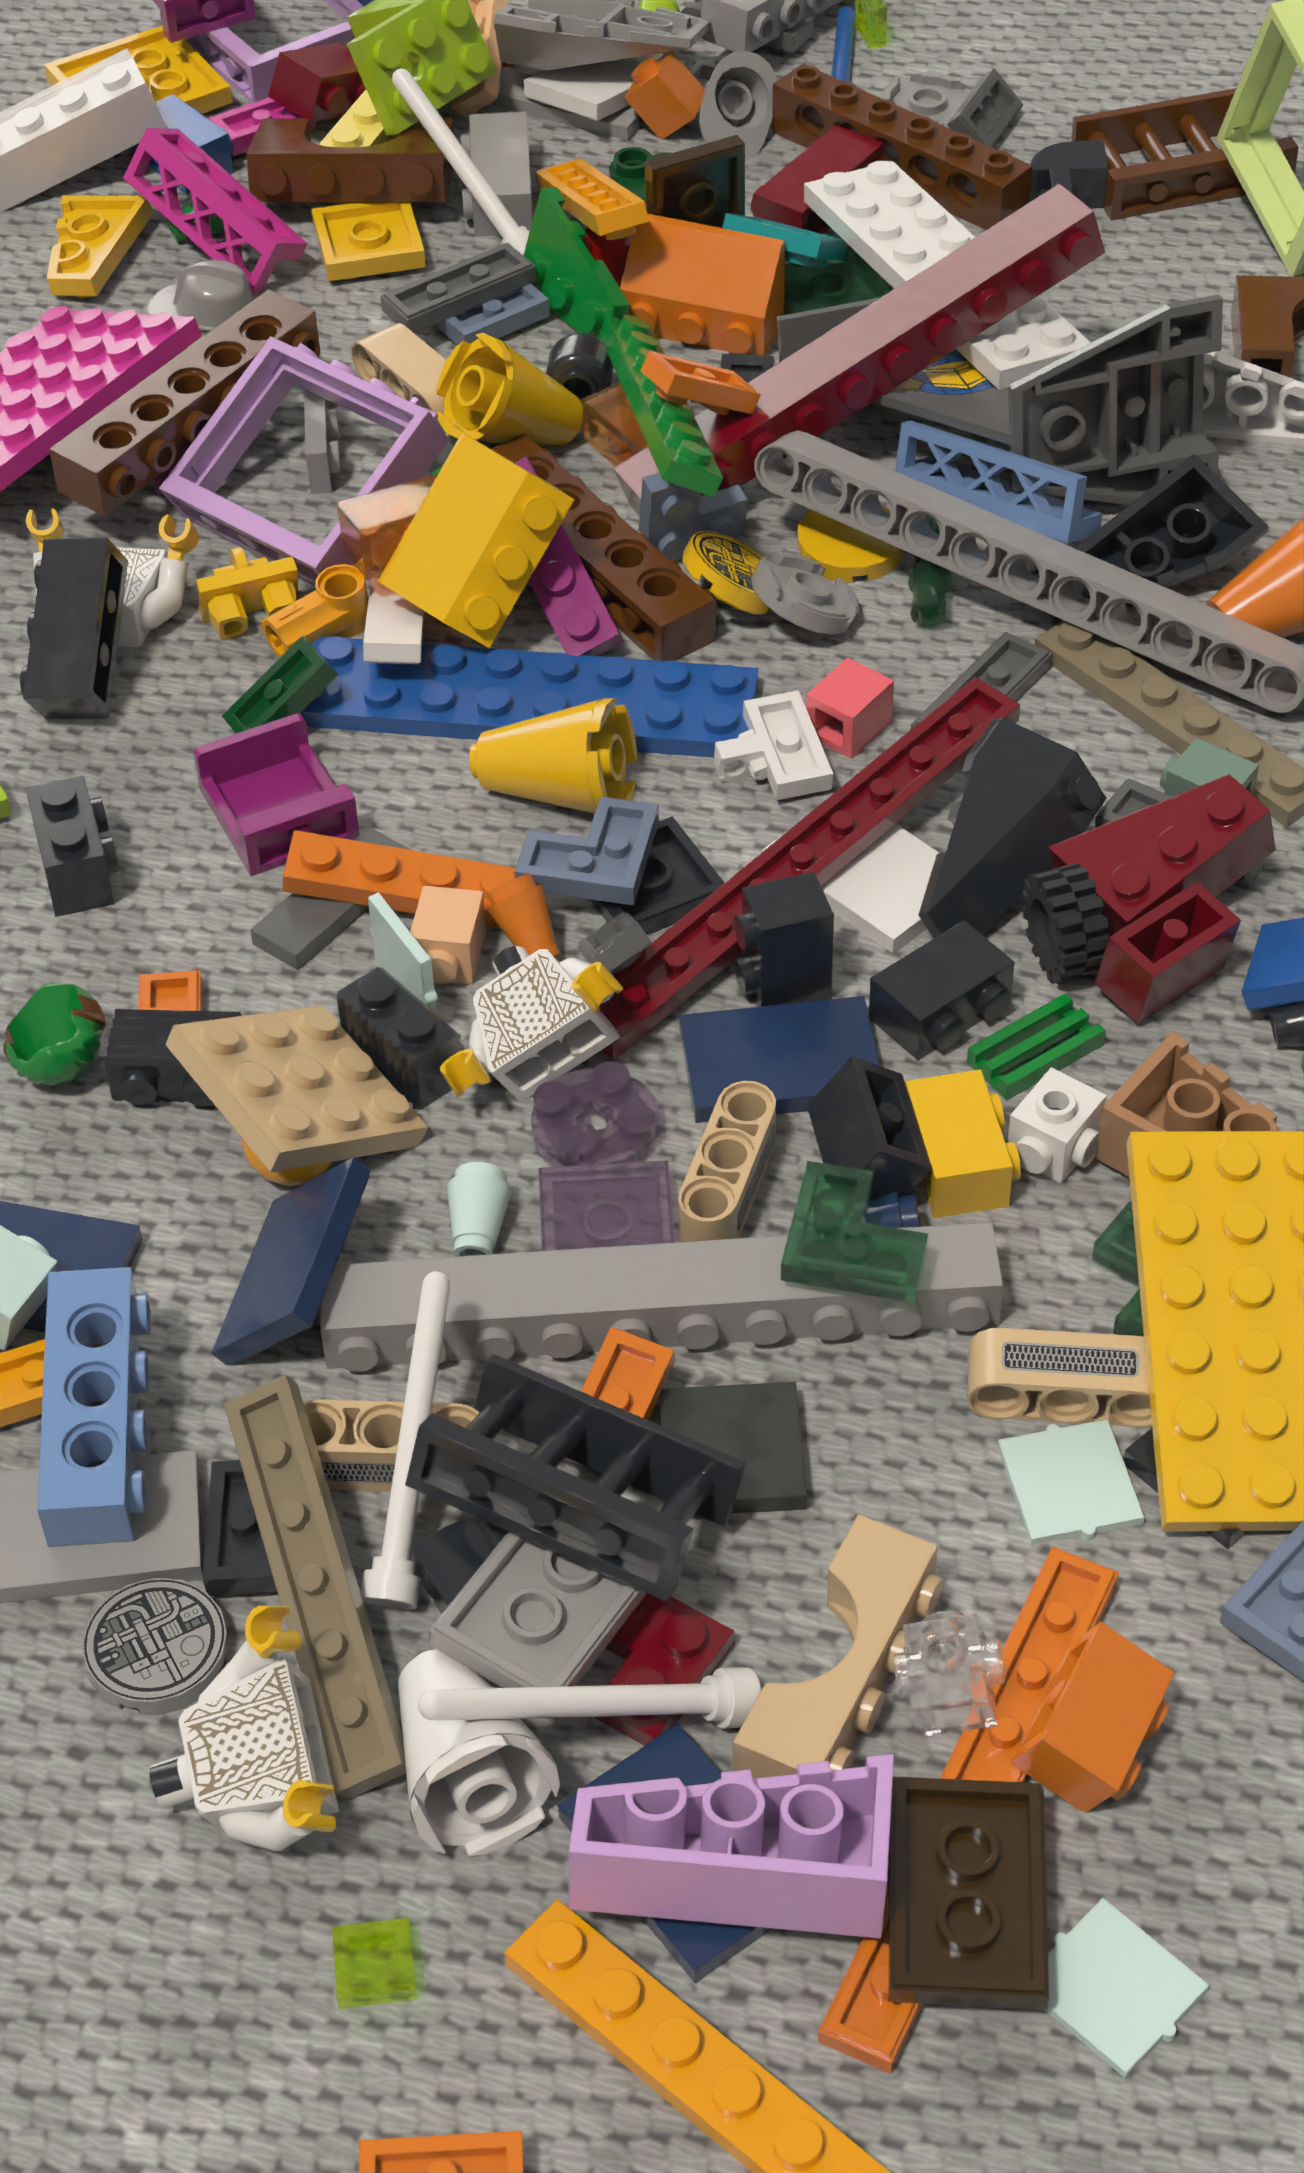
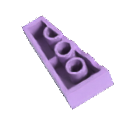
(740, 1849)

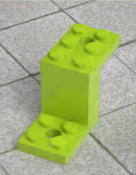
(426, 37)

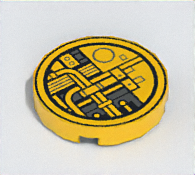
(728, 567)

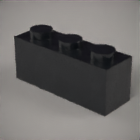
(74, 628)

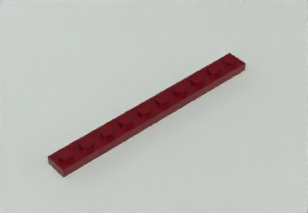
(819, 843)

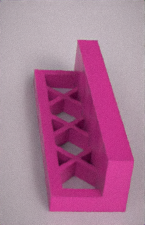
(224, 196)

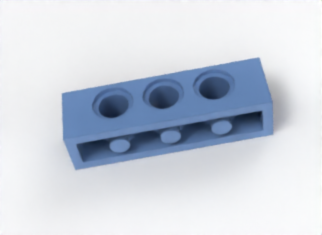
(99, 1501)

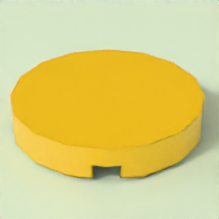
(845, 550)

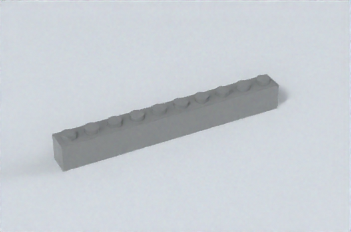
(660, 1292)

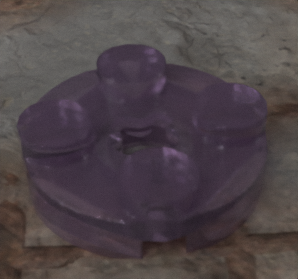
(600, 1091)

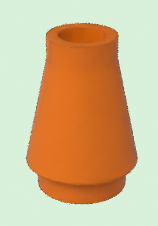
(523, 914)

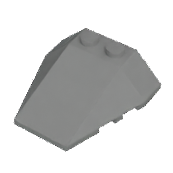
(588, 32)

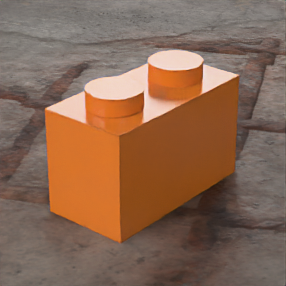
(1095, 1719)

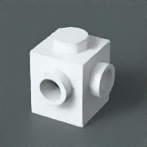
(1057, 1126)

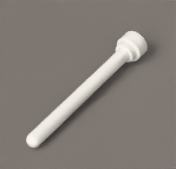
(460, 161)
(392, 1576)
(719, 1698)

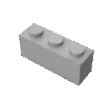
(501, 154)

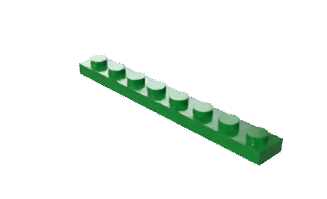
(666, 426)

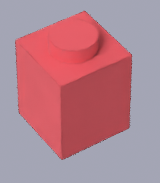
(850, 707)

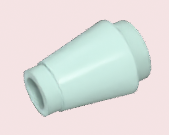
(477, 1207)

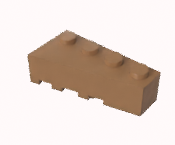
(1174, 1095)

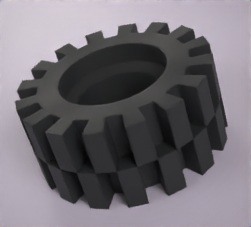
(1065, 921)

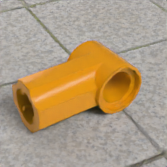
(333, 609)

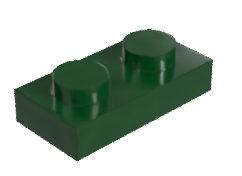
(283, 689)

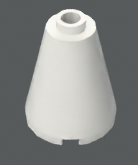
(469, 1778)

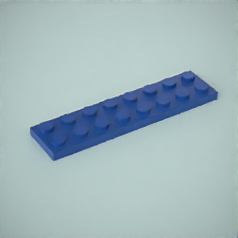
(475, 690)

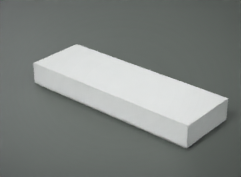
(392, 628)

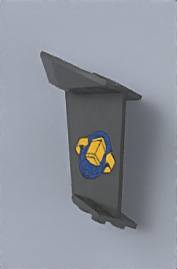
(1109, 411)

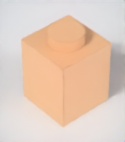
(451, 931)

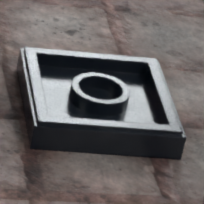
(672, 882)

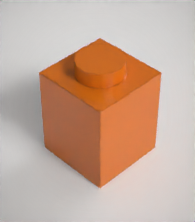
(664, 94)

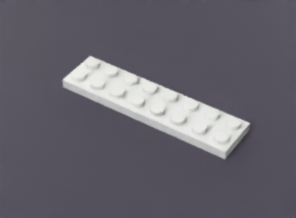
(907, 231)

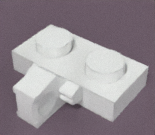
(776, 746)

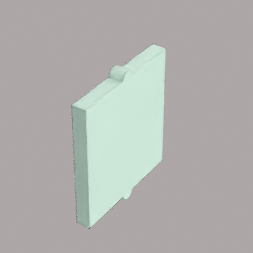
(400, 952)
(1070, 1482)
(1118, 1987)

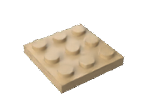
(296, 1087)

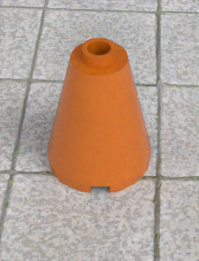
(1269, 588)

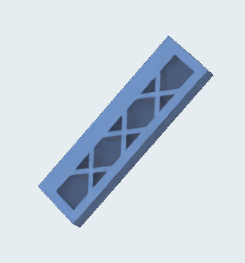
(1052, 517)

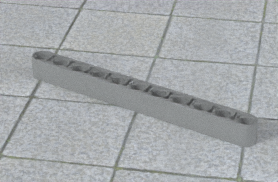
(1057, 564)

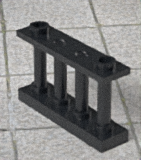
(562, 1510)

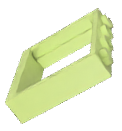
(1253, 148)

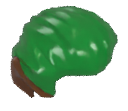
(55, 1034)

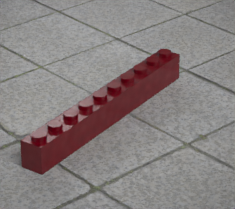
(897, 335)

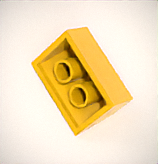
(475, 540)

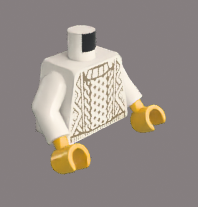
(152, 582)
(534, 1022)
(254, 1746)

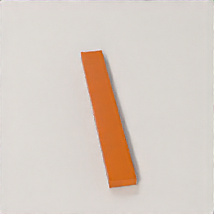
(1058, 1611)

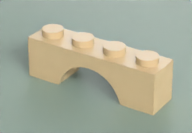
(874, 1589)

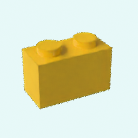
(963, 1144)

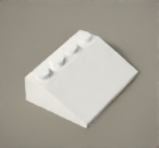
(73, 127)

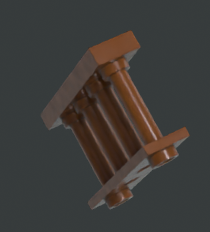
(1166, 180)

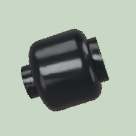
(580, 365)

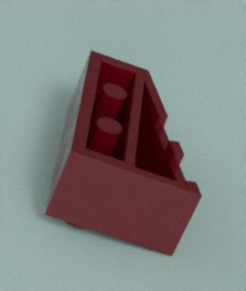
(1158, 851)

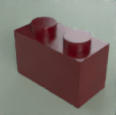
(317, 81)
(1167, 952)

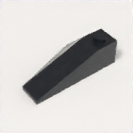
(1176, 529)
(1014, 807)

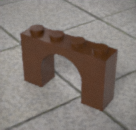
(293, 169)
(1267, 320)

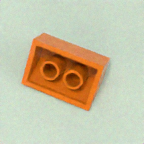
(706, 284)

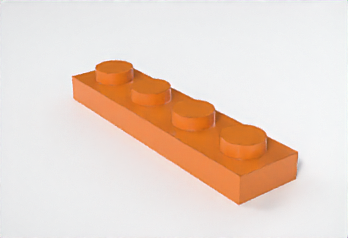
(358, 869)

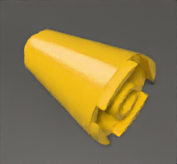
(501, 395)
(560, 756)

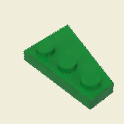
(566, 273)

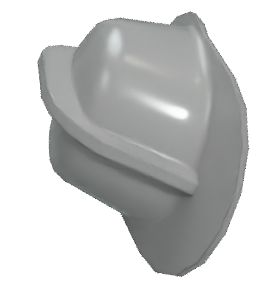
(739, 101)
(206, 291)

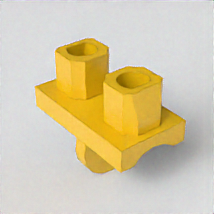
(244, 589)

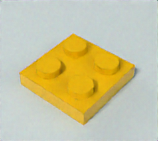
(367, 239)

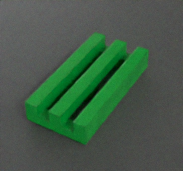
(1028, 1039)

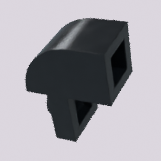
(1076, 166)

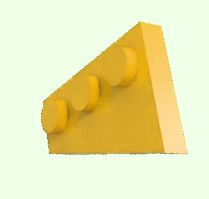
(93, 241)

